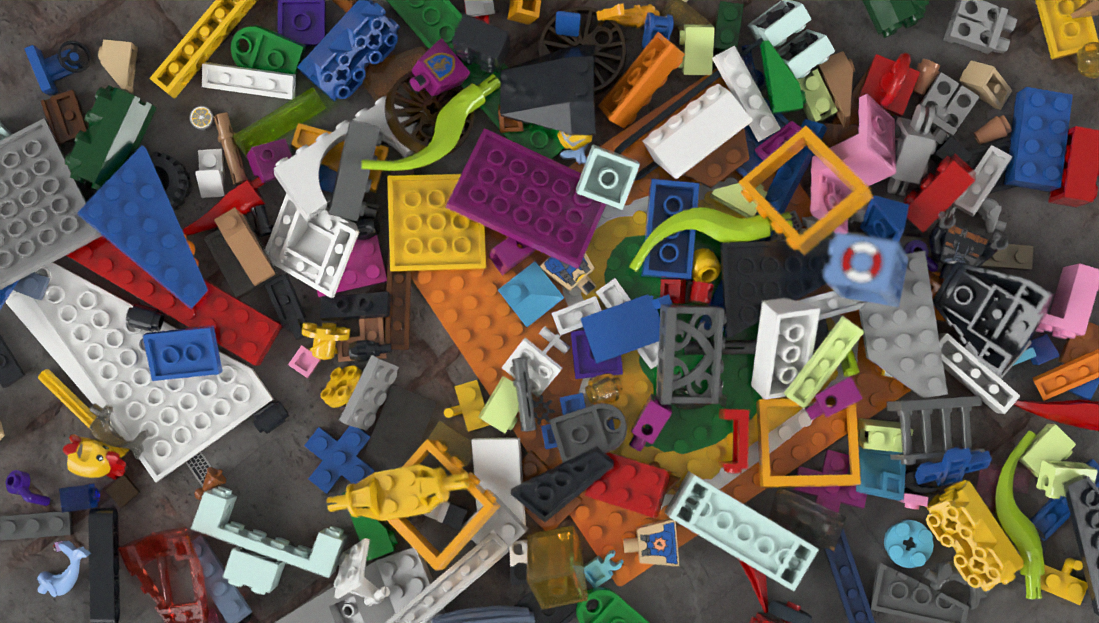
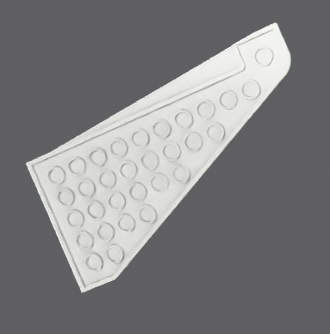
(109, 364)

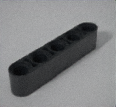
(104, 565)

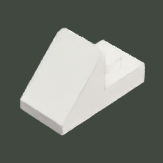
(211, 173)

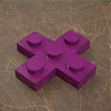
(831, 496)

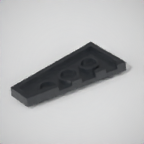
(560, 485)

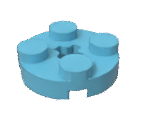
(916, 555)

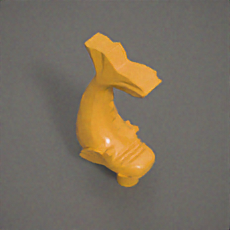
(627, 17)

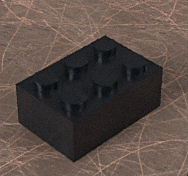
(481, 44)

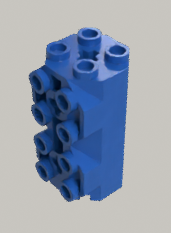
(351, 45)

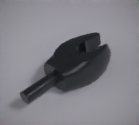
(912, 486)

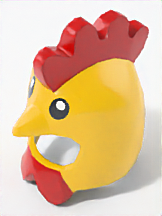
(96, 458)

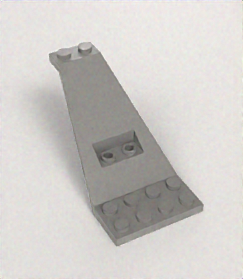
(402, 572)

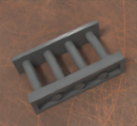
(924, 408)

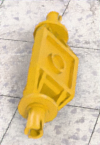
(398, 492)

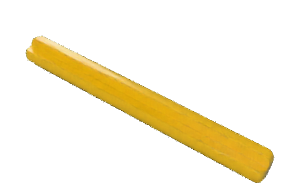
(72, 402)

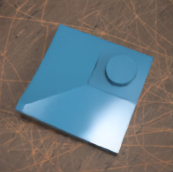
(531, 294)
(880, 474)

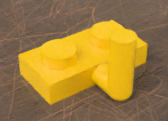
(470, 405)
(1062, 584)

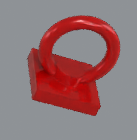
(890, 83)

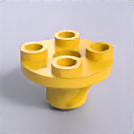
(325, 338)
(341, 386)

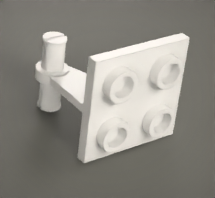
(540, 366)
(352, 578)

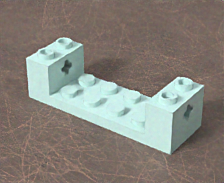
(213, 520)
(741, 531)

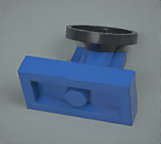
(56, 66)

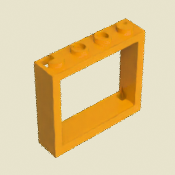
(858, 198)
(768, 481)
(485, 497)

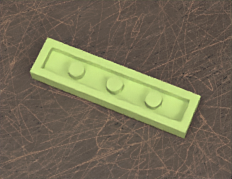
(823, 362)

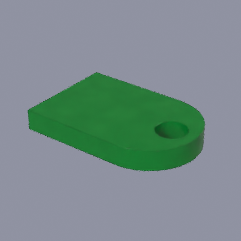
(267, 50)
(610, 609)

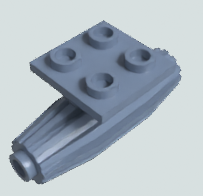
(488, 614)

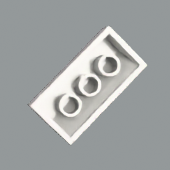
(696, 131)
(783, 345)

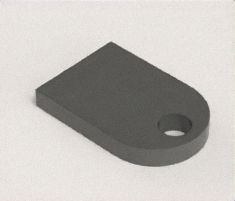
(587, 429)

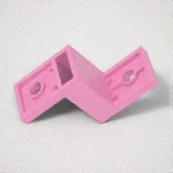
(867, 154)
(1072, 302)

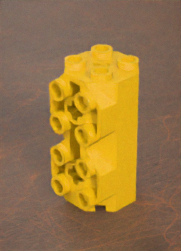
(981, 546)

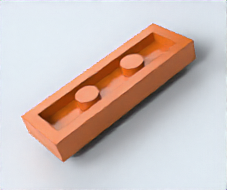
(1068, 375)

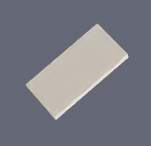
(499, 469)

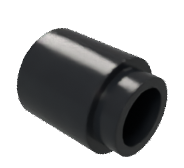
(145, 318)
(270, 417)

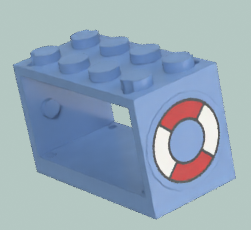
(866, 269)

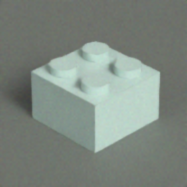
(607, 177)
(253, 570)

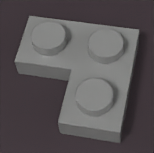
(503, 522)

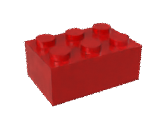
(1079, 169)
(939, 191)
(632, 486)

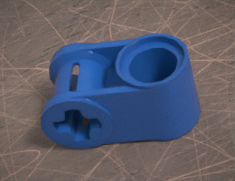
(656, 24)

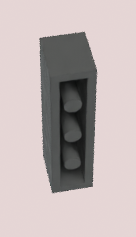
(351, 179)

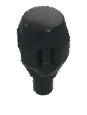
(367, 227)
(363, 350)

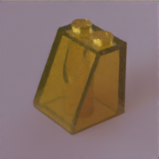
(556, 567)

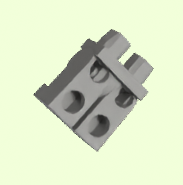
(979, 26)
(948, 116)

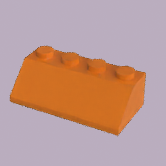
(641, 80)

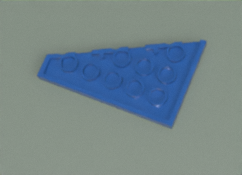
(140, 222)

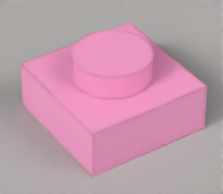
(304, 362)
(914, 501)

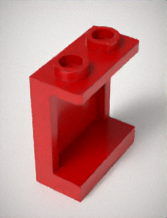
(740, 439)

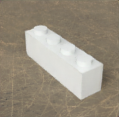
(975, 375)

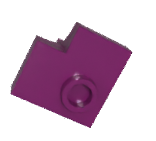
(265, 156)

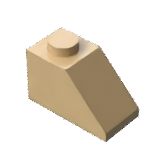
(120, 62)
(986, 83)

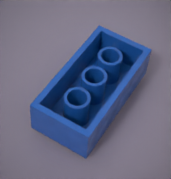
(1038, 139)
(674, 254)

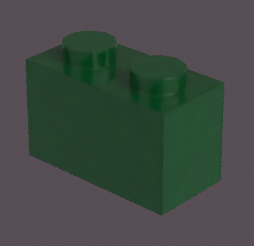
(727, 26)

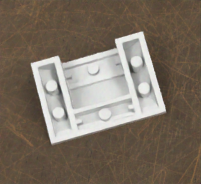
(312, 249)

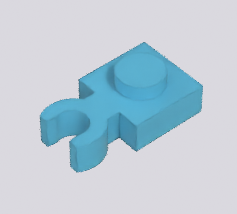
(599, 571)

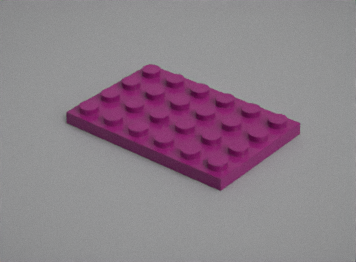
(526, 198)

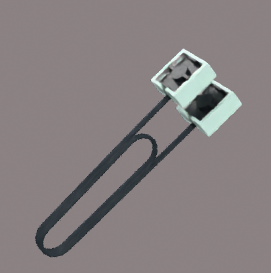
(773, 25)

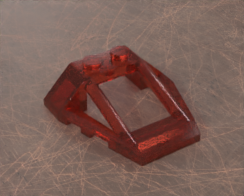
(158, 546)

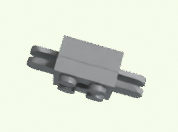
(913, 148)

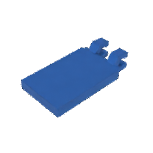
(624, 327)

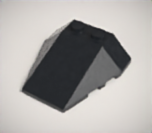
(553, 91)
(992, 312)

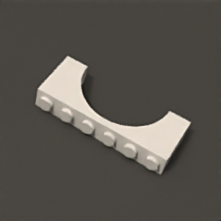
(300, 172)

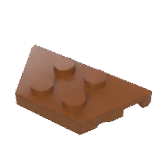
(721, 161)

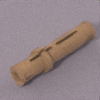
(230, 148)

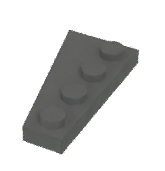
(909, 598)

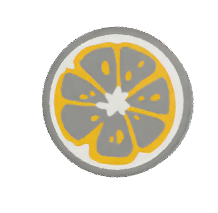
(202, 118)

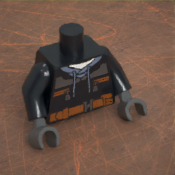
(955, 244)

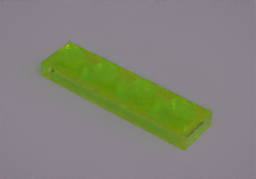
(280, 121)

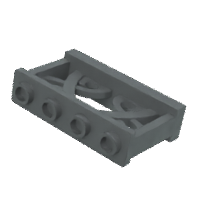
(712, 359)

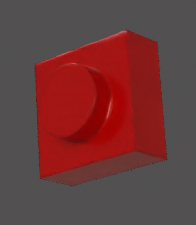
(675, 289)

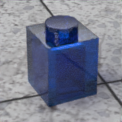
(79, 497)

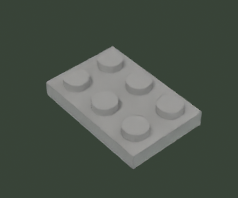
(369, 393)

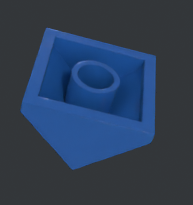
(884, 219)

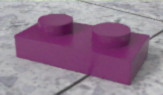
(777, 140)

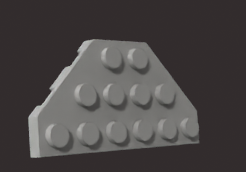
(906, 336)

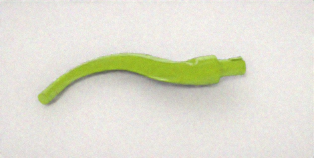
(447, 128)
(711, 222)
(1017, 525)

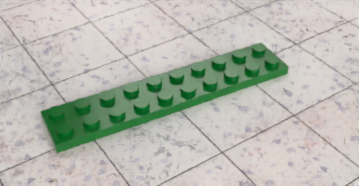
(439, 20)

